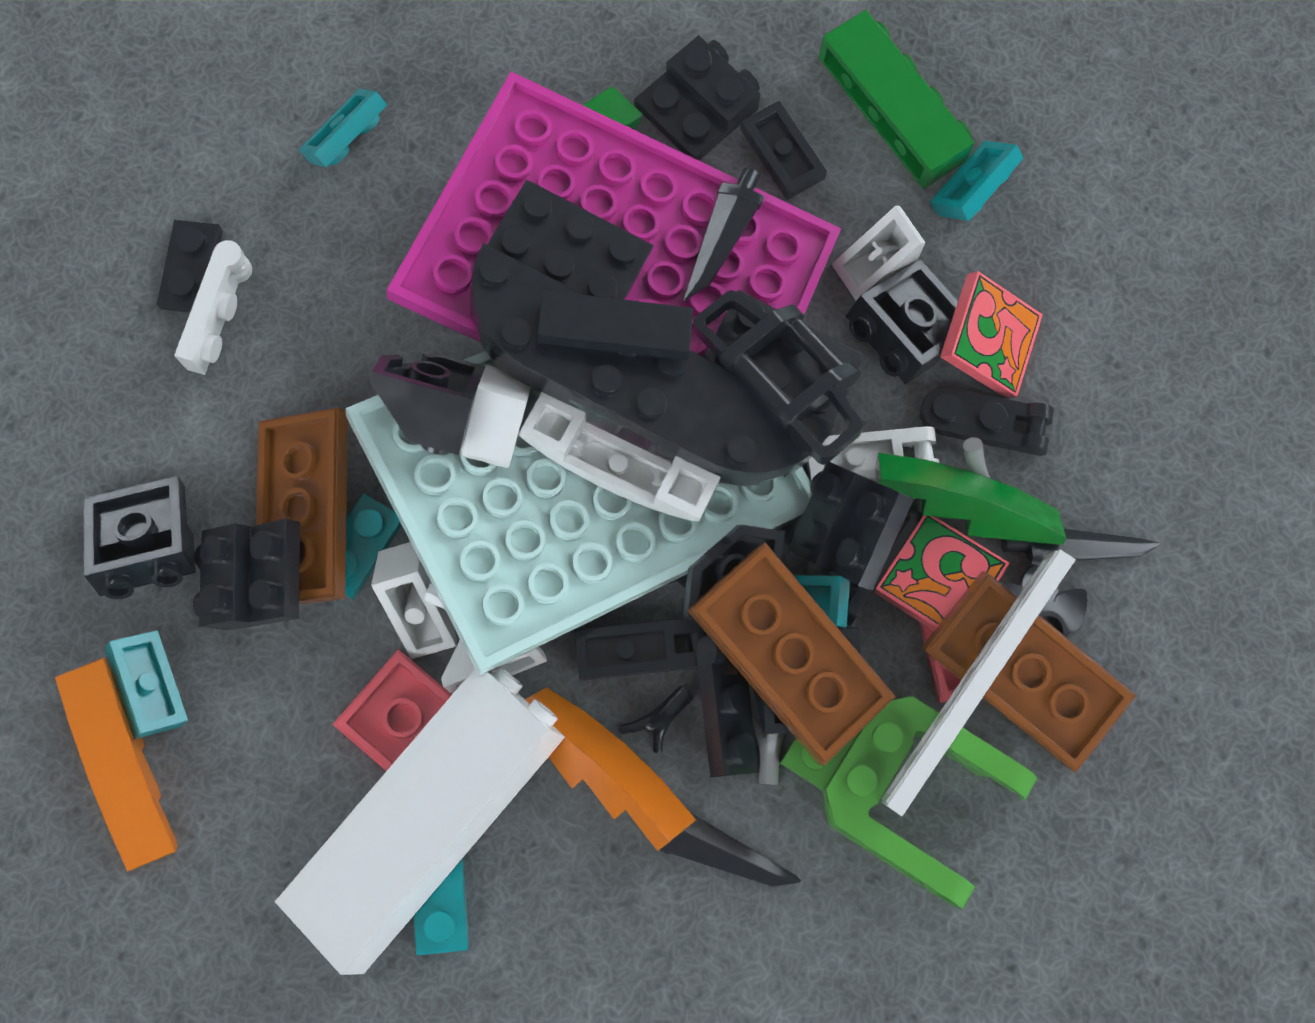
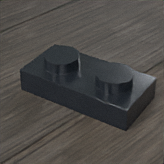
(783, 150)
(186, 263)

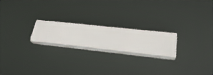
(976, 681)

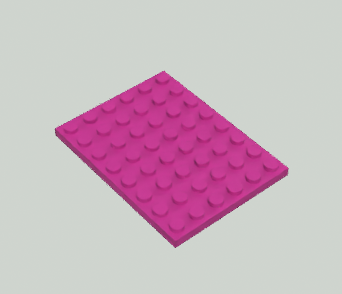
(618, 178)

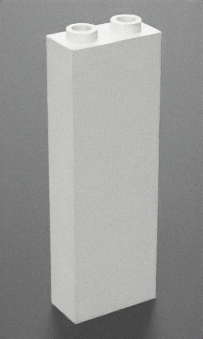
(420, 820)

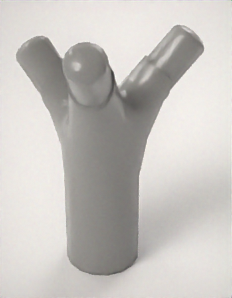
(975, 456)
(769, 751)

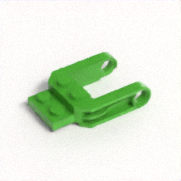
(866, 766)

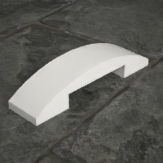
(615, 463)

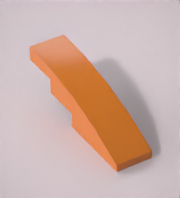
(115, 764)
(613, 772)

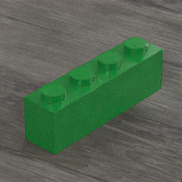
(895, 98)

